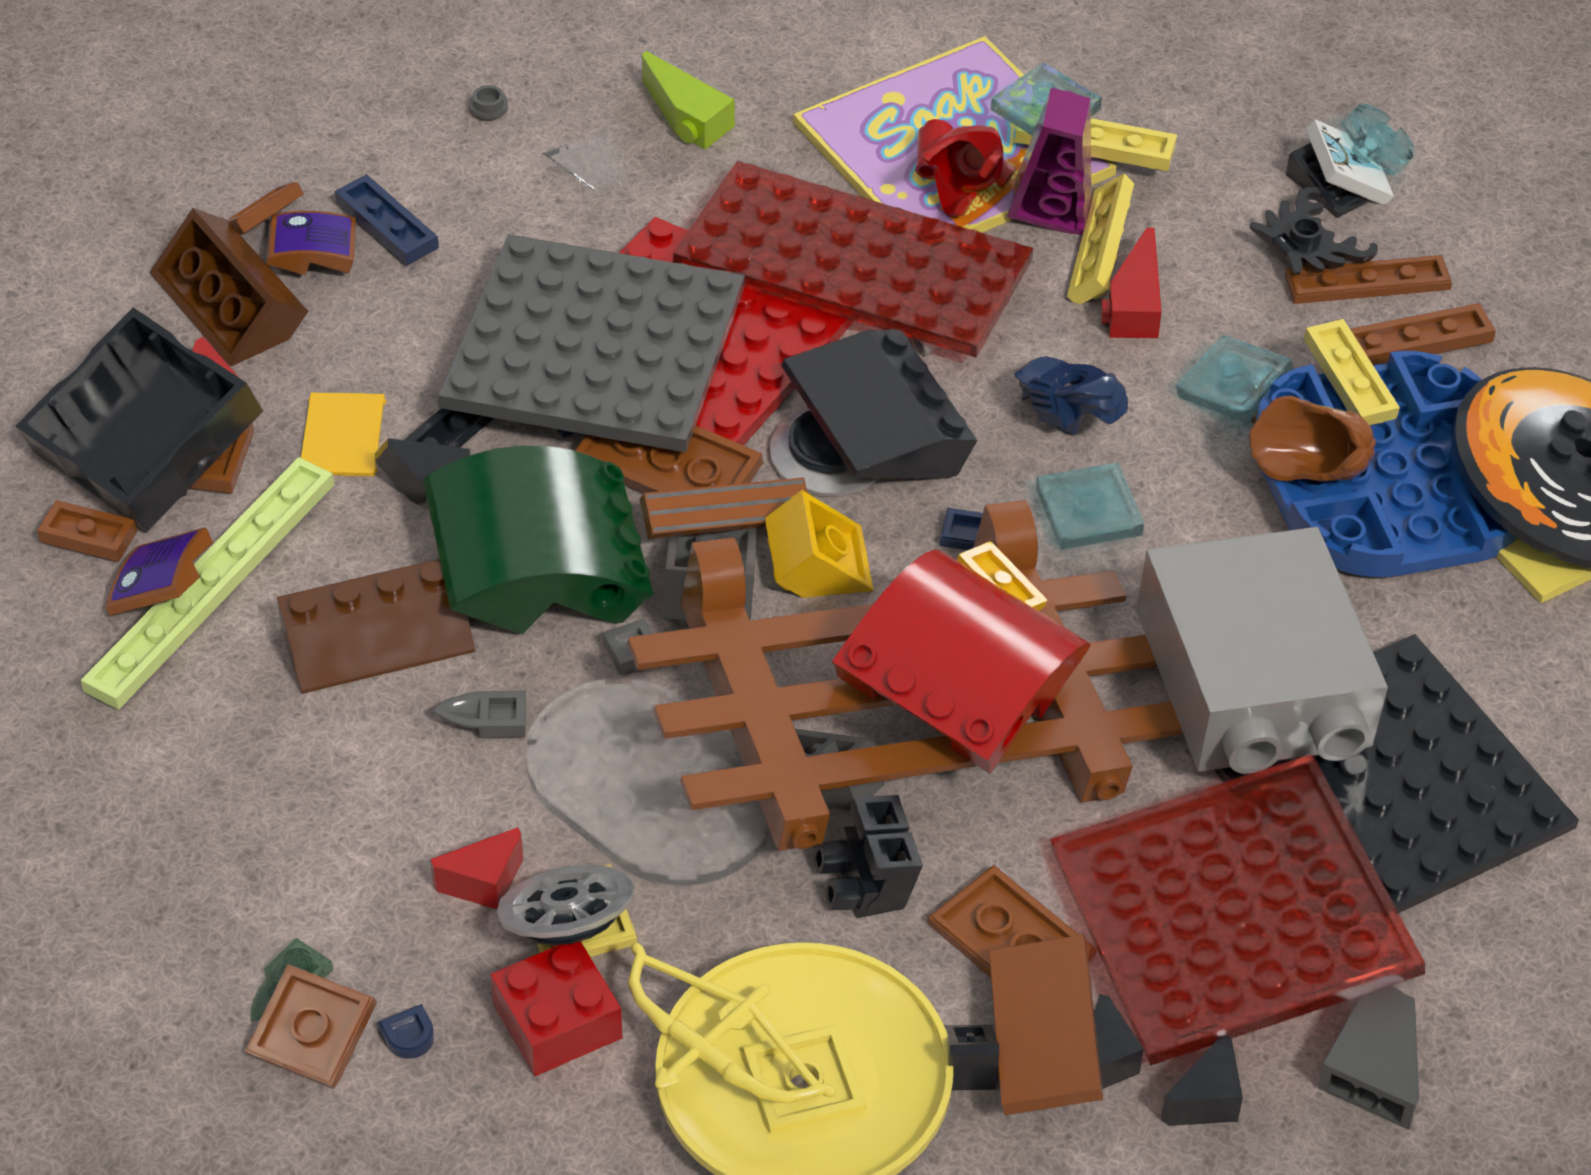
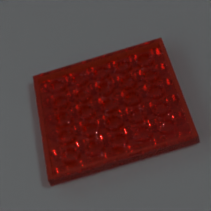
(1235, 909)

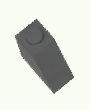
(1377, 1057)

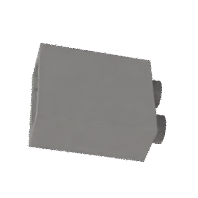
(1260, 650)

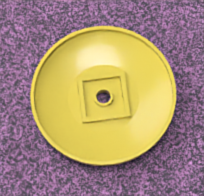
(851, 1028)

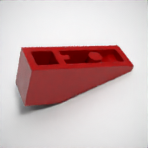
(1135, 293)

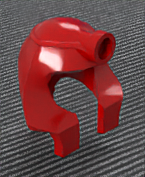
(968, 161)

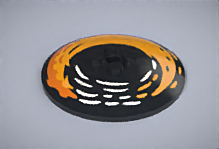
(1520, 457)

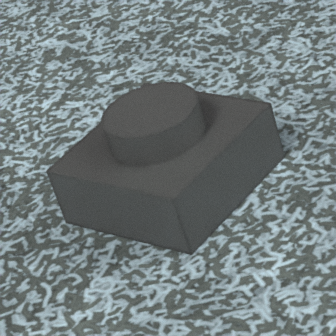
(617, 647)

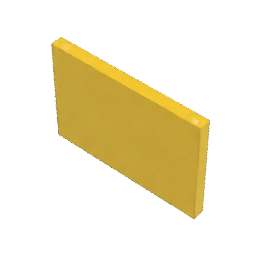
(343, 432)

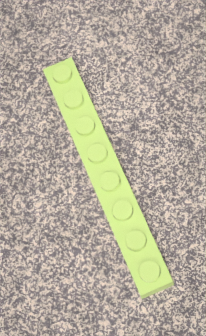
(220, 572)

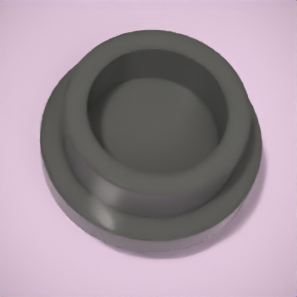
(488, 102)

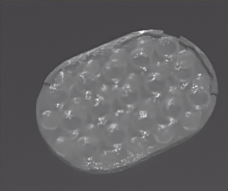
(618, 785)

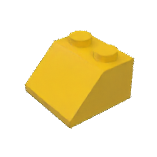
(817, 549)

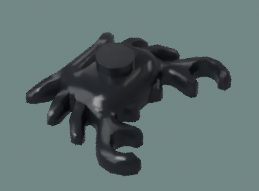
(1304, 240)

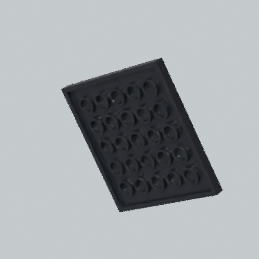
(1439, 785)

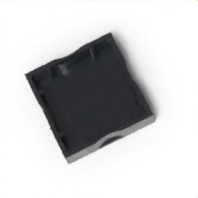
(140, 419)

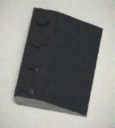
(882, 407)

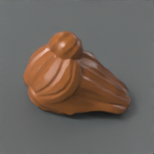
(1310, 441)

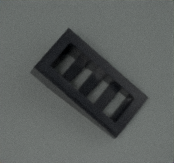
(1303, 170)

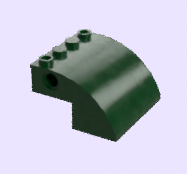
(536, 531)

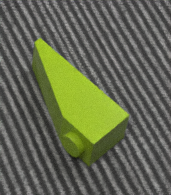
(689, 105)

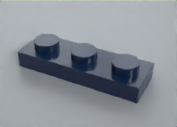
(386, 219)

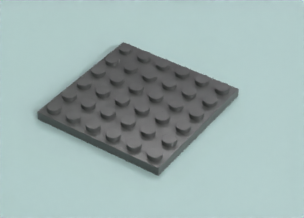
(594, 343)

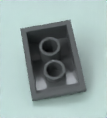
(677, 563)

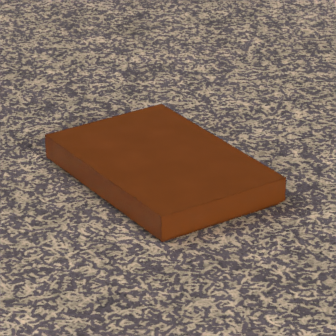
(996, 915)

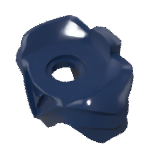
(1065, 406)

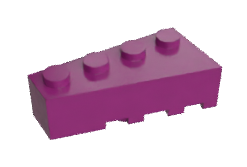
(1056, 169)

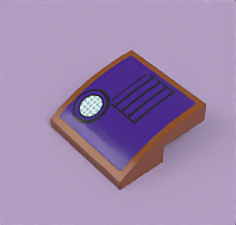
(311, 237)
(157, 571)

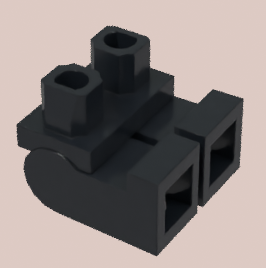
(871, 859)

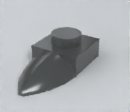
(492, 712)

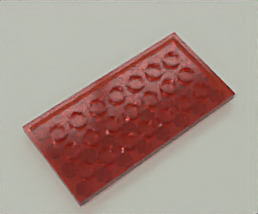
(856, 257)

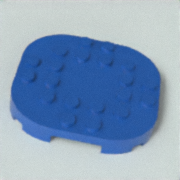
(1411, 501)

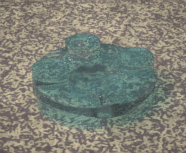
(1376, 139)

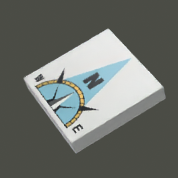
(1344, 168)

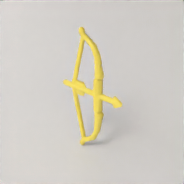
(733, 1016)

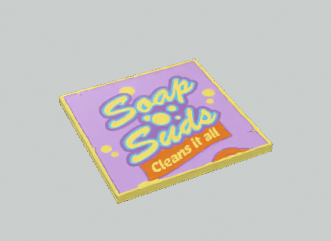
(875, 131)

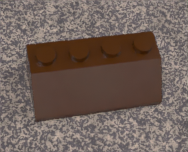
(226, 288)
(372, 626)

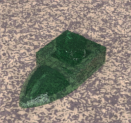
(295, 954)

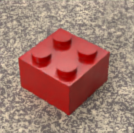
(556, 1006)

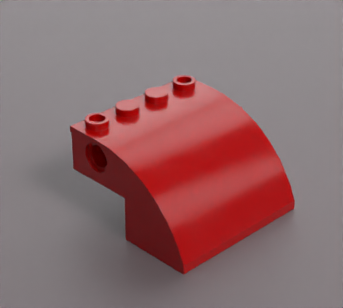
(960, 656)

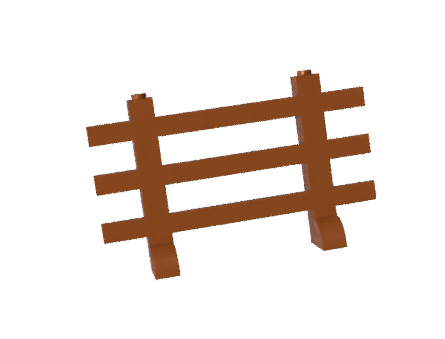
(761, 713)

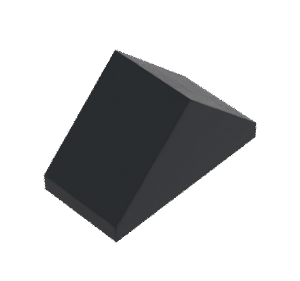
(411, 462)
(1117, 1046)
(974, 1056)
(1208, 1090)

